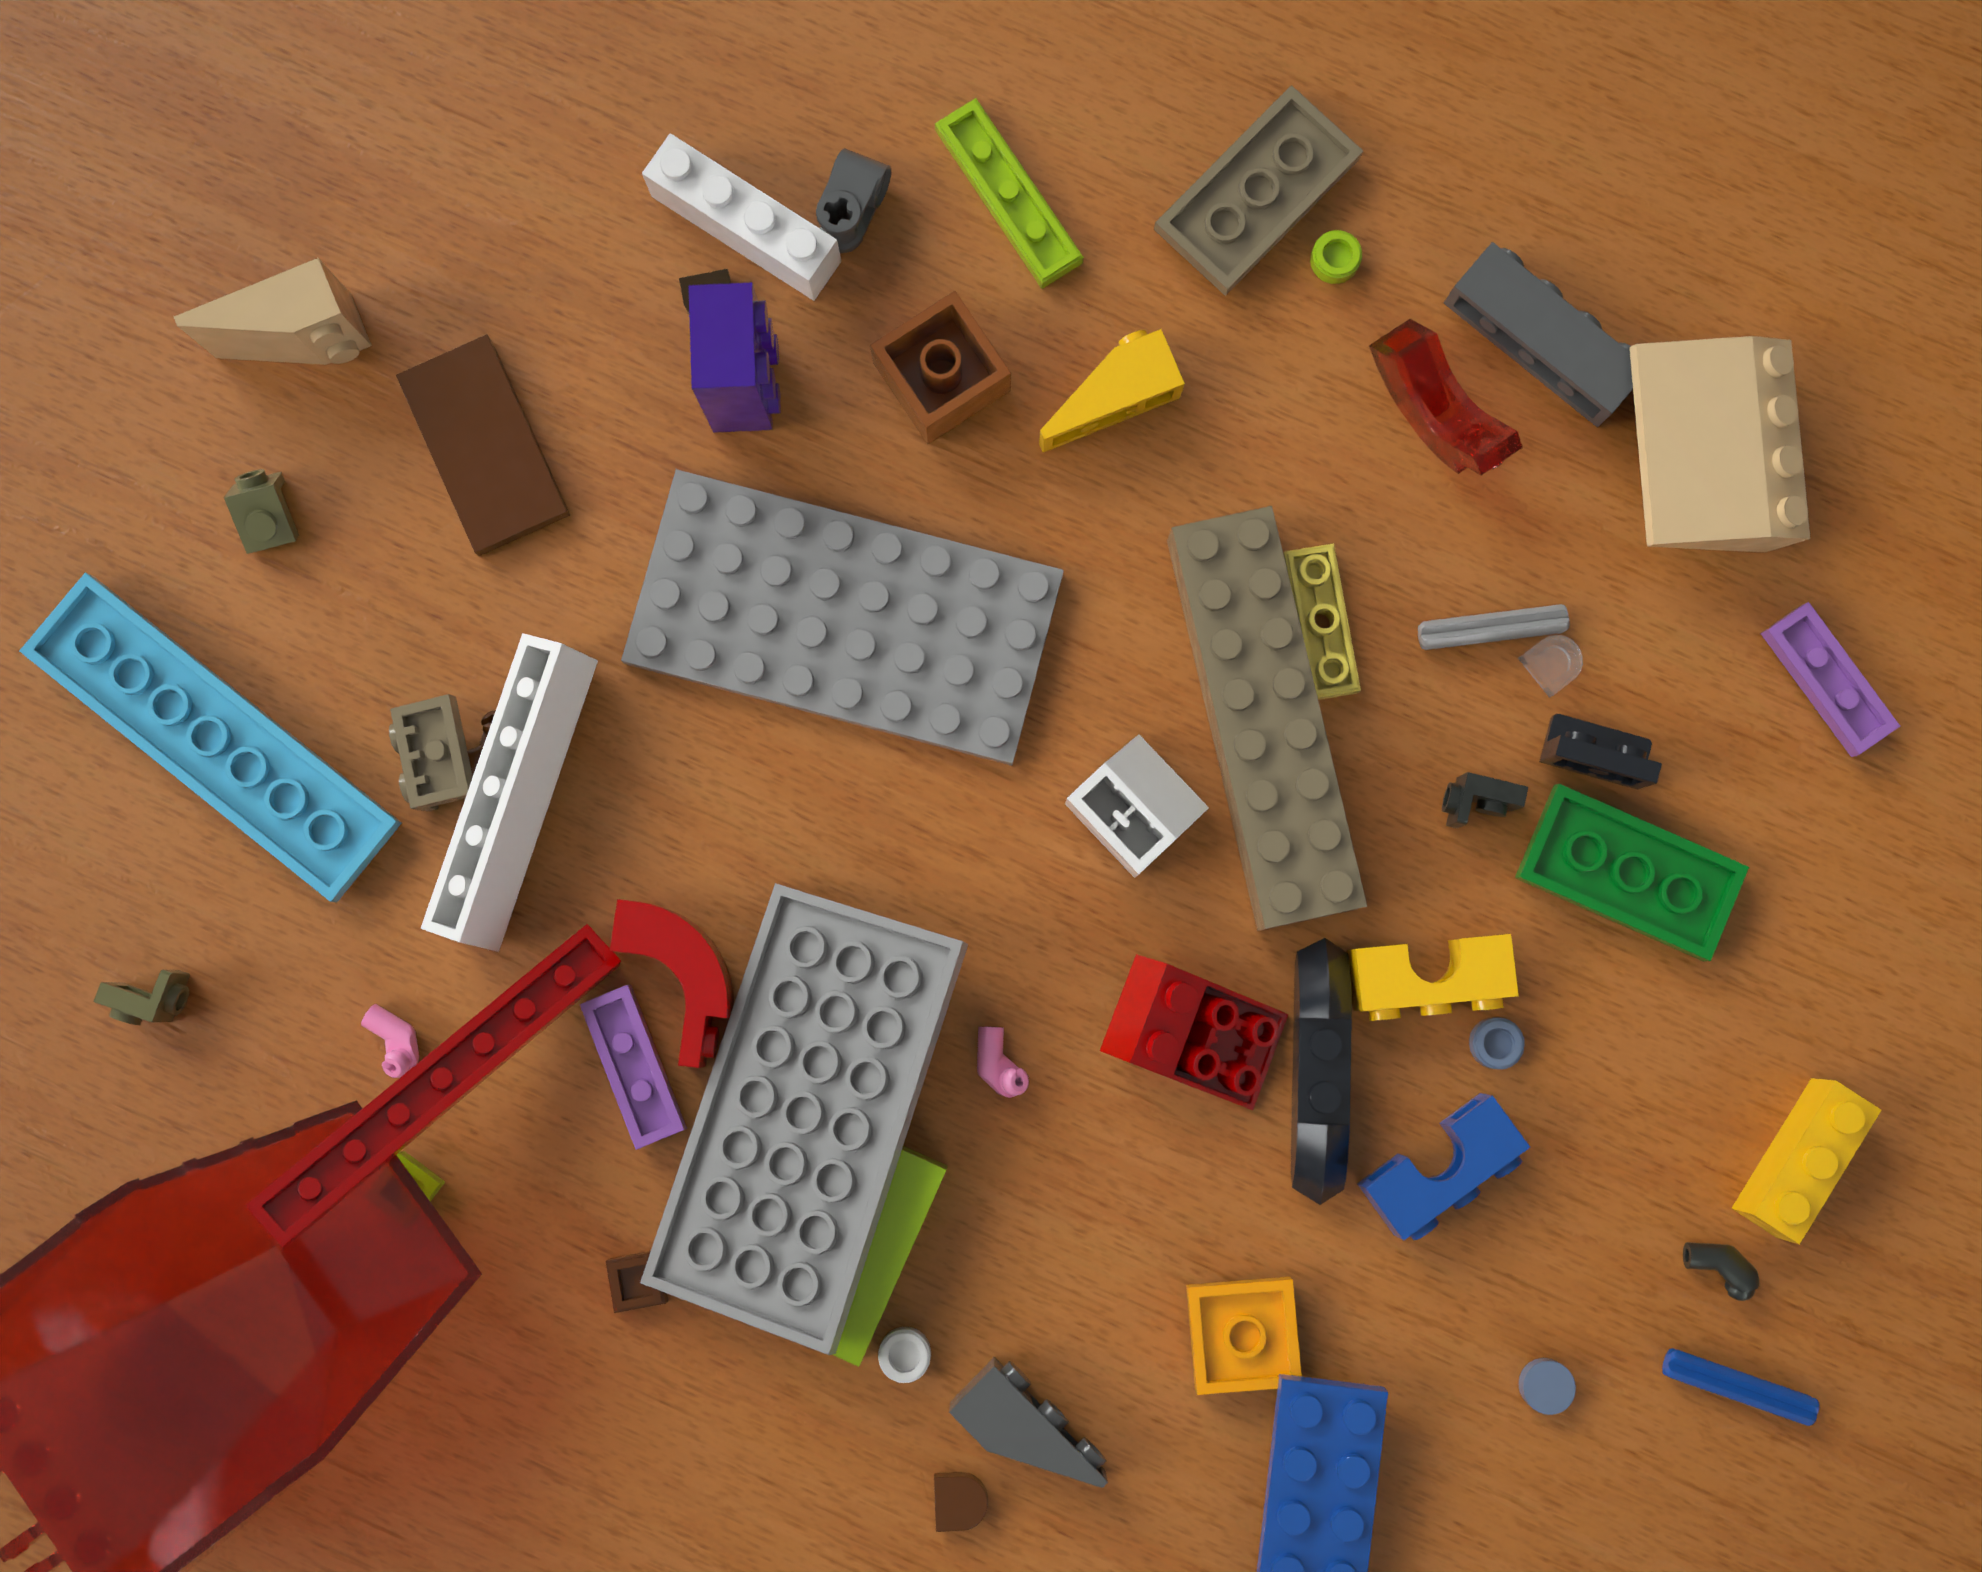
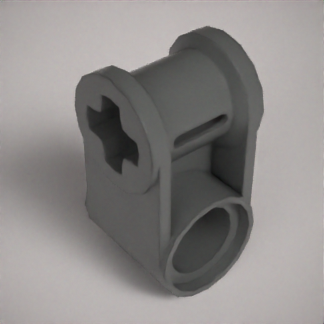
(853, 194)

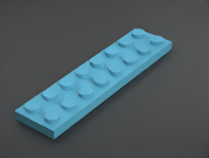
(210, 737)

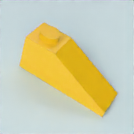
(1125, 384)

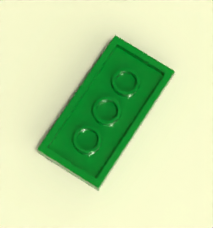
(1632, 872)

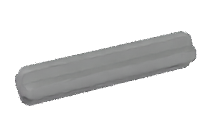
(1493, 627)

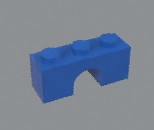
(1483, 1146)

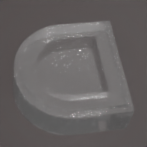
(1553, 662)

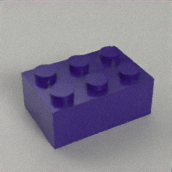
(733, 357)

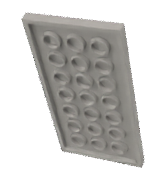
(843, 617)
(804, 1117)

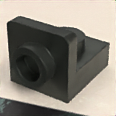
(1491, 795)

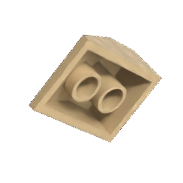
(285, 318)

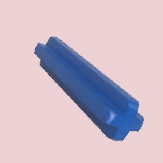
(1740, 1387)

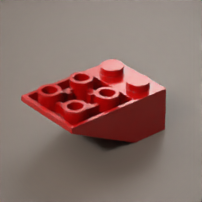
(1194, 1031)

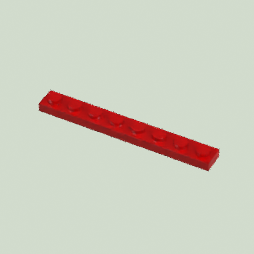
(431, 1087)

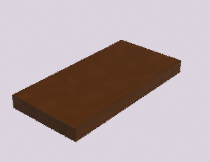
(482, 445)

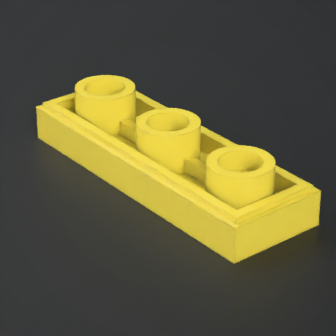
(1316, 591)

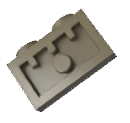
(431, 752)

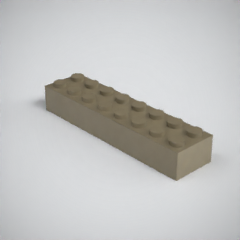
(1265, 718)

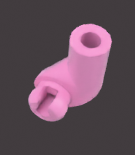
(399, 1040)

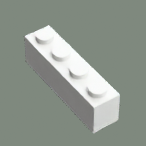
(742, 217)

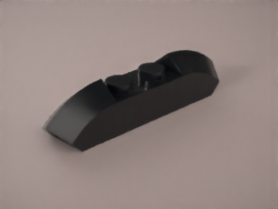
(1321, 1071)

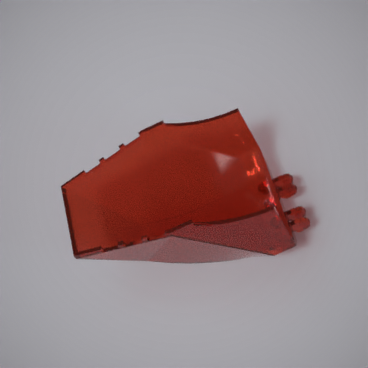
(190, 1368)

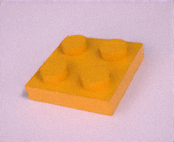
(1243, 1334)

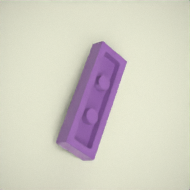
(1830, 679)
(633, 1066)

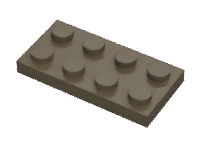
(1258, 190)

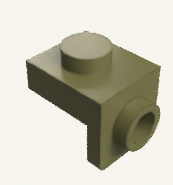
(260, 511)
(134, 1004)

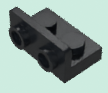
(1599, 752)

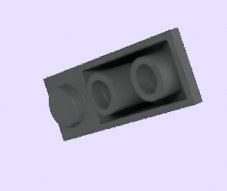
(1016, 1426)

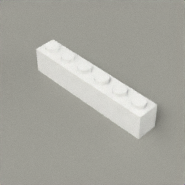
(509, 793)

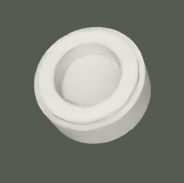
(904, 1354)

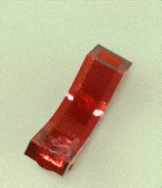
(1436, 404)

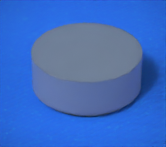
(1496, 1043)
(1547, 1386)

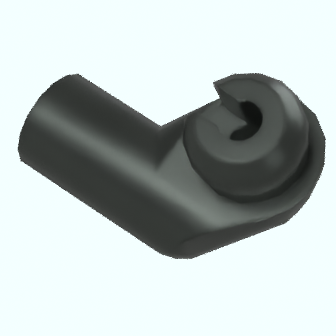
(1737, 1271)

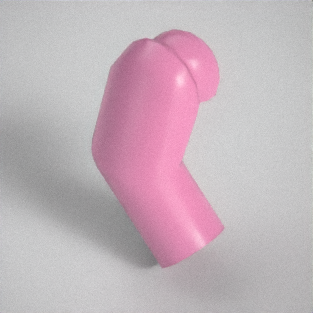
(995, 1067)

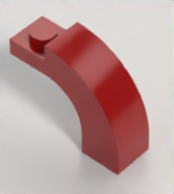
(692, 958)

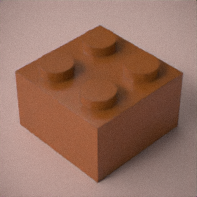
(941, 367)

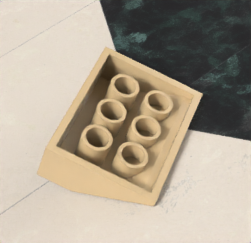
(1719, 444)

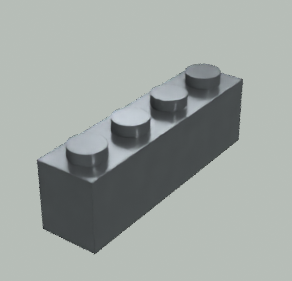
(1544, 333)

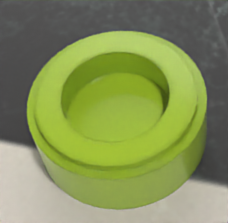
(1336, 257)

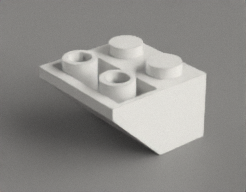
(1136, 805)

